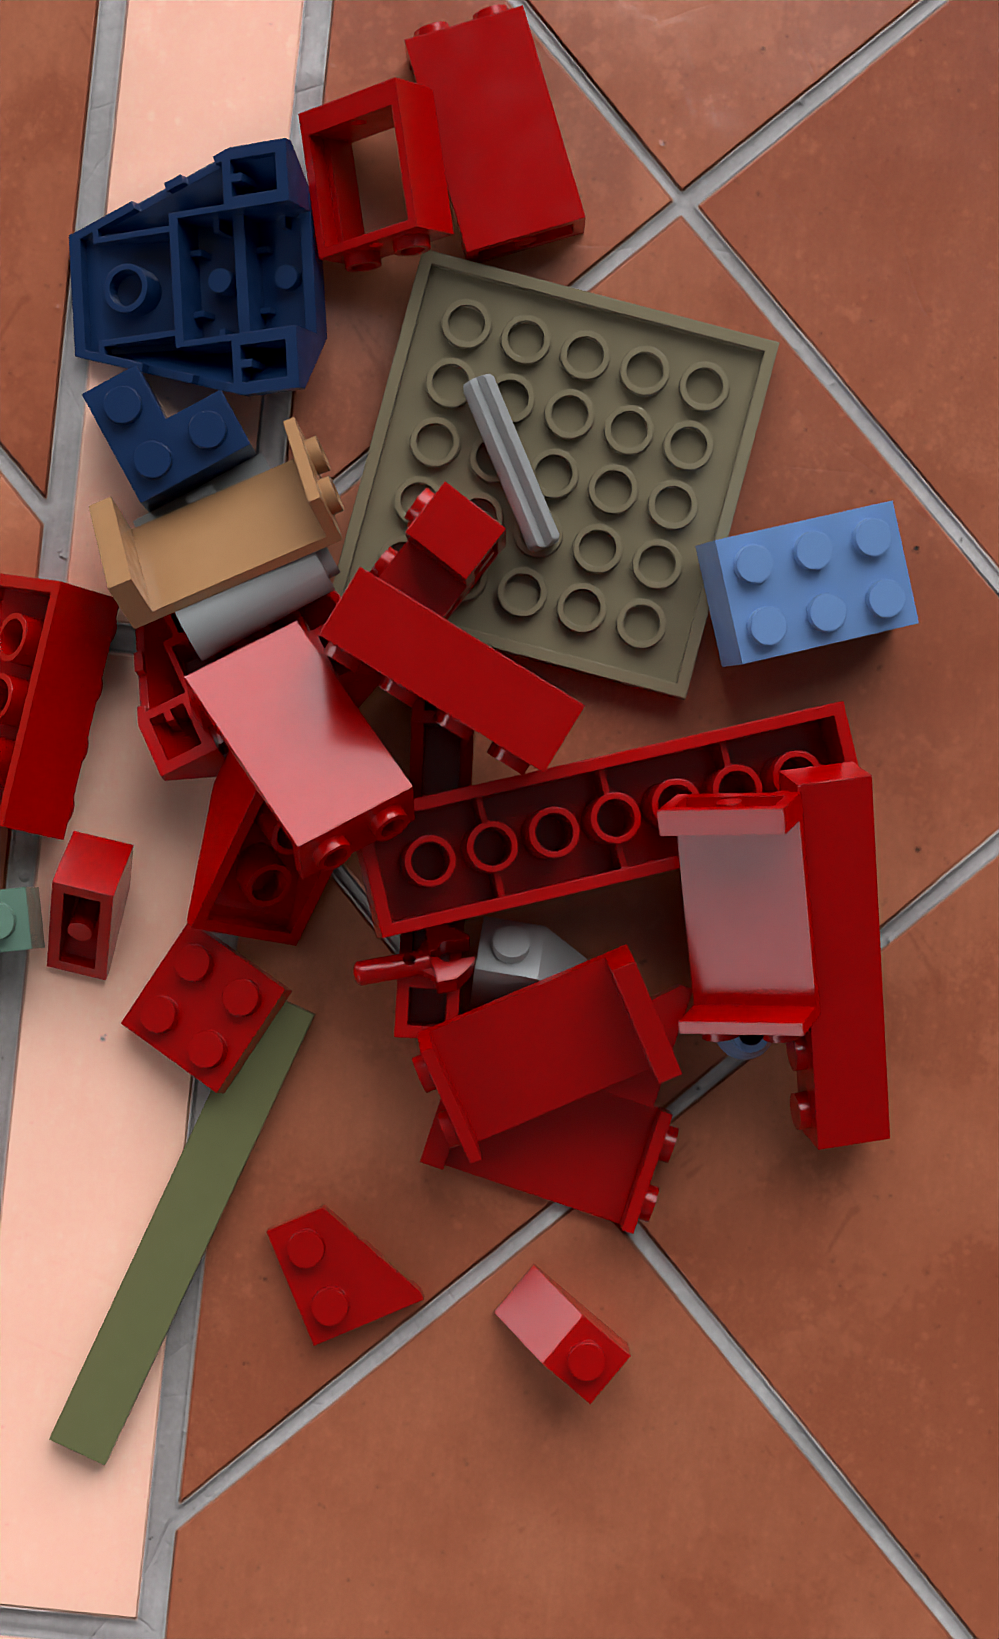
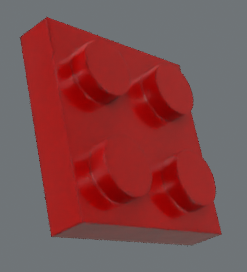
(206, 1007)

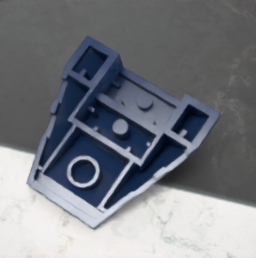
(208, 277)

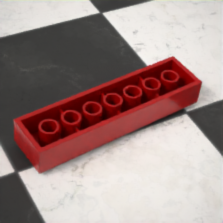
(577, 821)

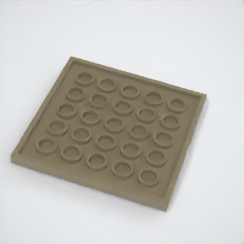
(631, 434)

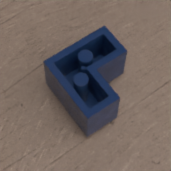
(163, 453)

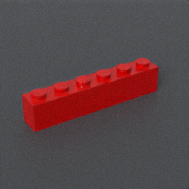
(844, 1051)

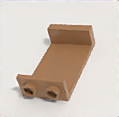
(219, 536)

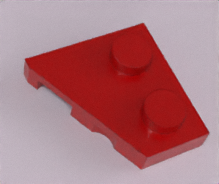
(337, 1274)

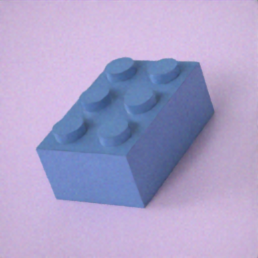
(807, 584)

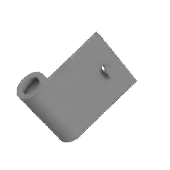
(259, 601)

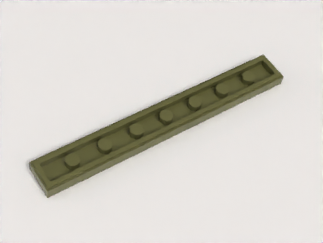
(176, 1243)

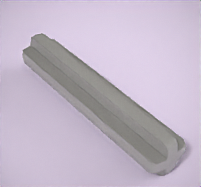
(511, 462)

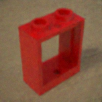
(332, 178)

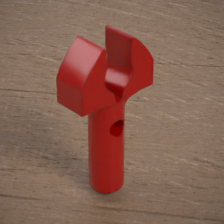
(423, 961)

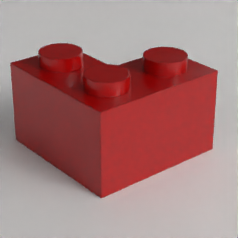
(444, 552)

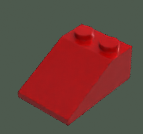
(248, 868)

